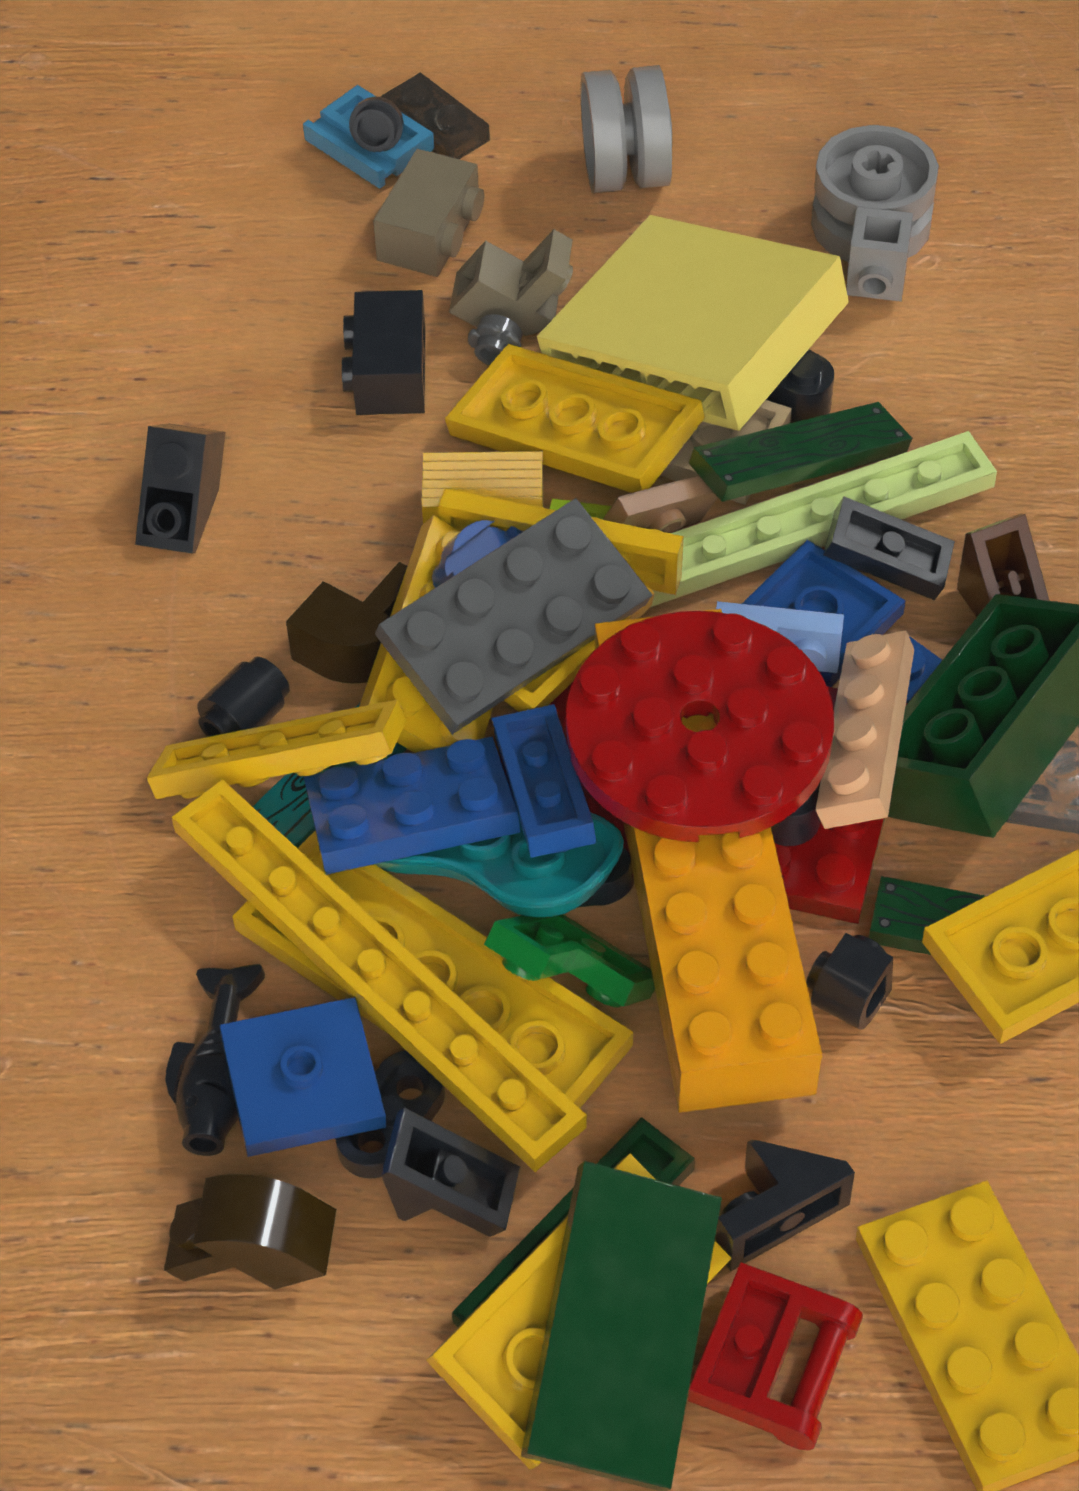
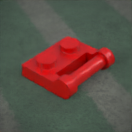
(751, 1347)

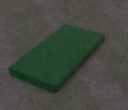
(622, 1327)

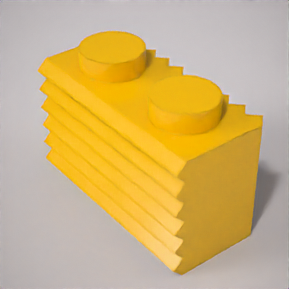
(499, 475)

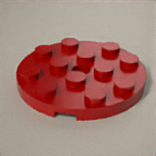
(685, 783)

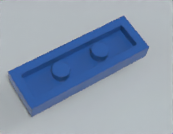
(543, 781)

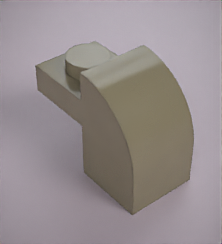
(511, 287)

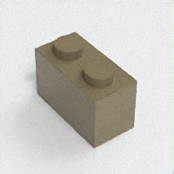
(428, 212)

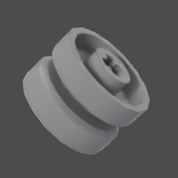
(632, 129)
(877, 171)

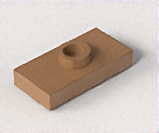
(664, 506)

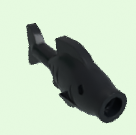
(199, 1072)

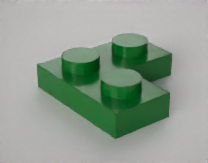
(558, 945)

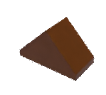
(1000, 562)

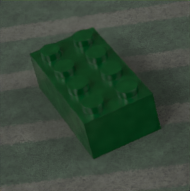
(990, 717)

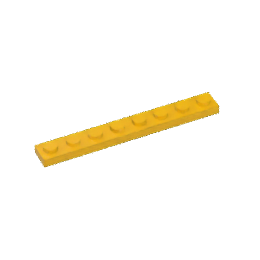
(382, 975)

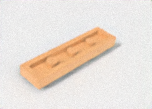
(866, 730)

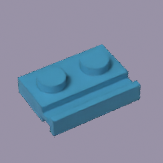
(334, 138)

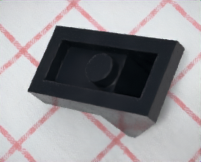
(447, 1173)
(794, 1195)

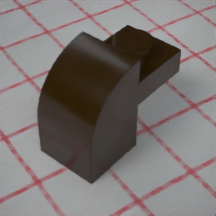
(337, 631)
(251, 1225)

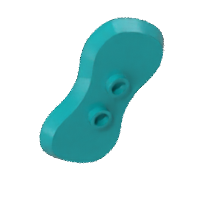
(524, 884)

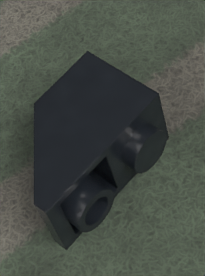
(178, 485)

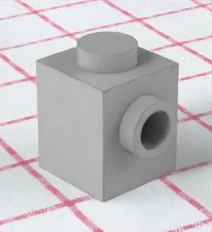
(879, 254)

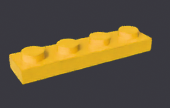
(649, 552)
(278, 749)

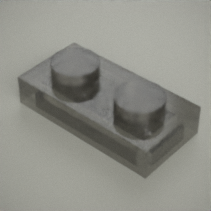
(453, 125)

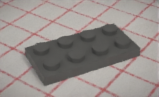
(512, 615)

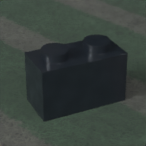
(387, 352)

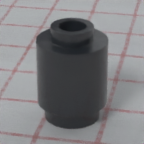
(243, 698)

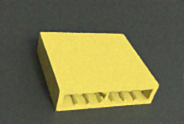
(701, 314)

